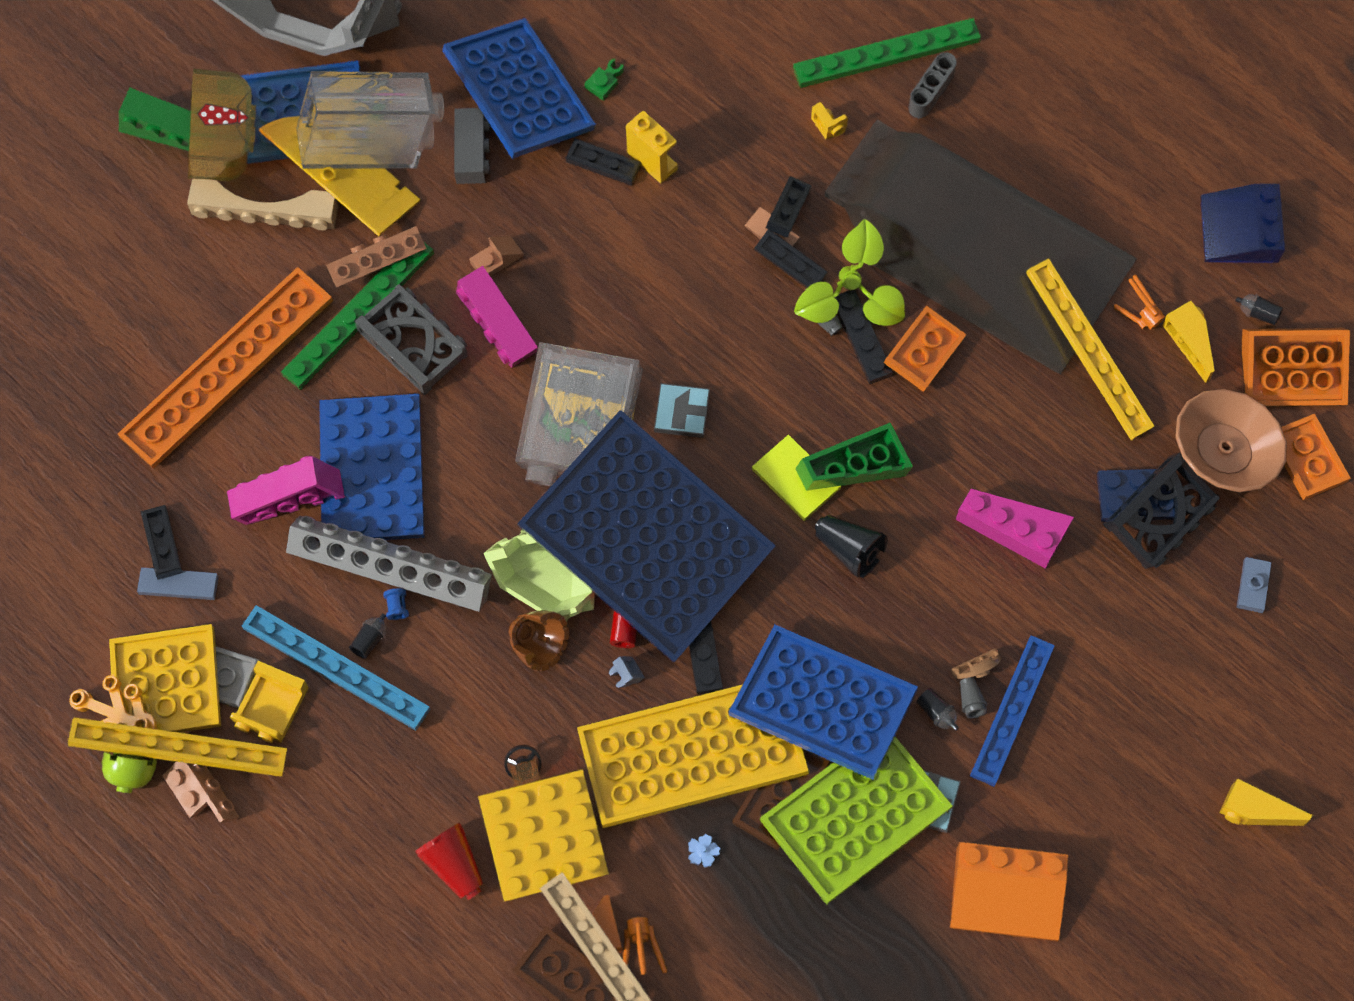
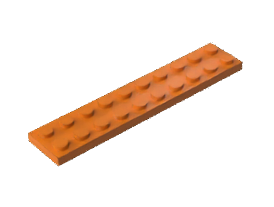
(225, 367)

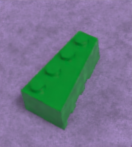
(154, 120)
(857, 460)

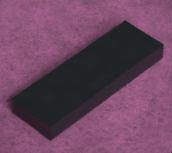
(603, 162)
(788, 206)
(789, 259)
(161, 542)

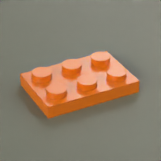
(924, 348)
(1312, 458)

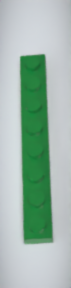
(886, 52)
(343, 325)

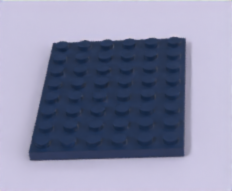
(646, 535)

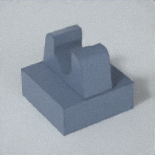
(628, 670)

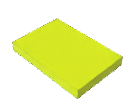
(779, 473)

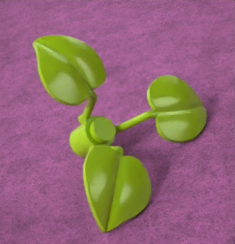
(883, 307)

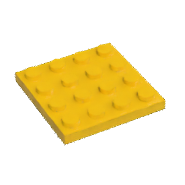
(175, 676)
(543, 832)

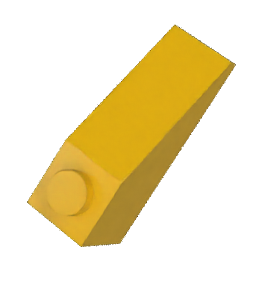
(1190, 333)
(1255, 807)

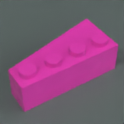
(495, 317)
(285, 490)
(1016, 525)

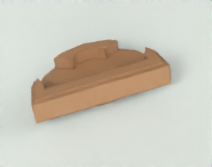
(978, 666)

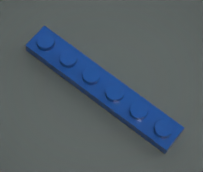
(1012, 711)

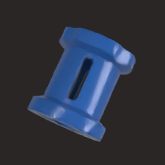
(396, 604)

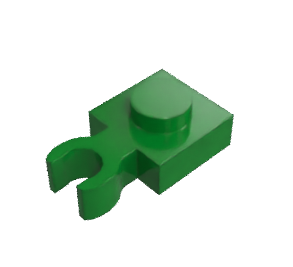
(603, 82)

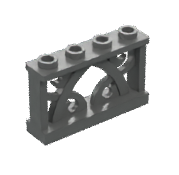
(415, 370)

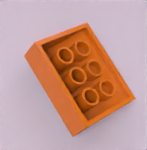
(1296, 366)
(1008, 891)

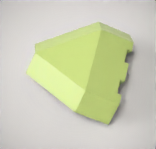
(537, 577)

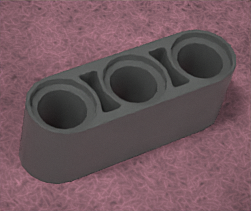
(928, 94)

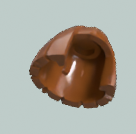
(539, 638)

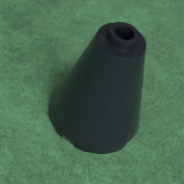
(851, 543)

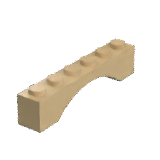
(311, 209)

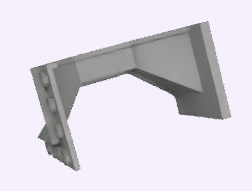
(365, 21)

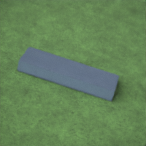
(184, 585)

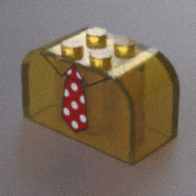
(220, 125)

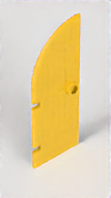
(364, 191)

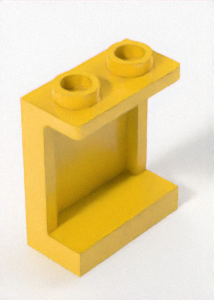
(649, 145)
(270, 703)

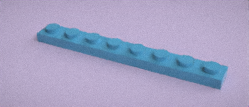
(336, 668)

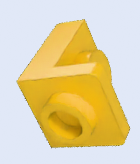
(826, 123)

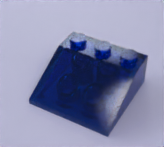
(1243, 224)

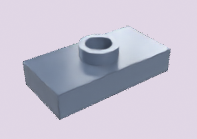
(1254, 585)

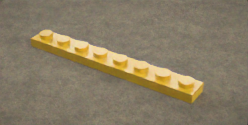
(1090, 349)
(177, 747)

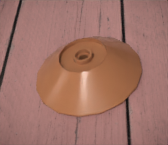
(1241, 426)

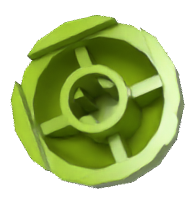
(127, 770)

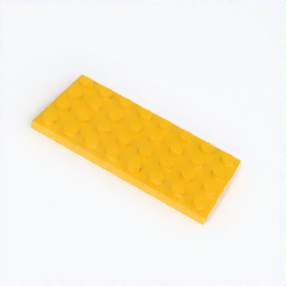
(681, 757)

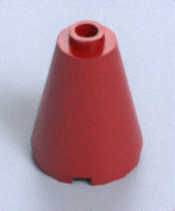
(453, 861)

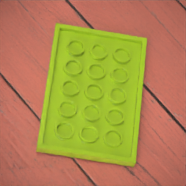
(850, 824)

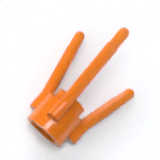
(1151, 314)
(639, 931)

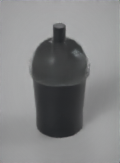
(1260, 308)
(369, 636)
(938, 710)

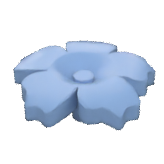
(703, 851)

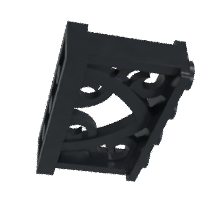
(1128, 511)

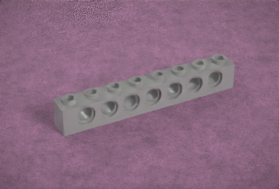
(375, 566)

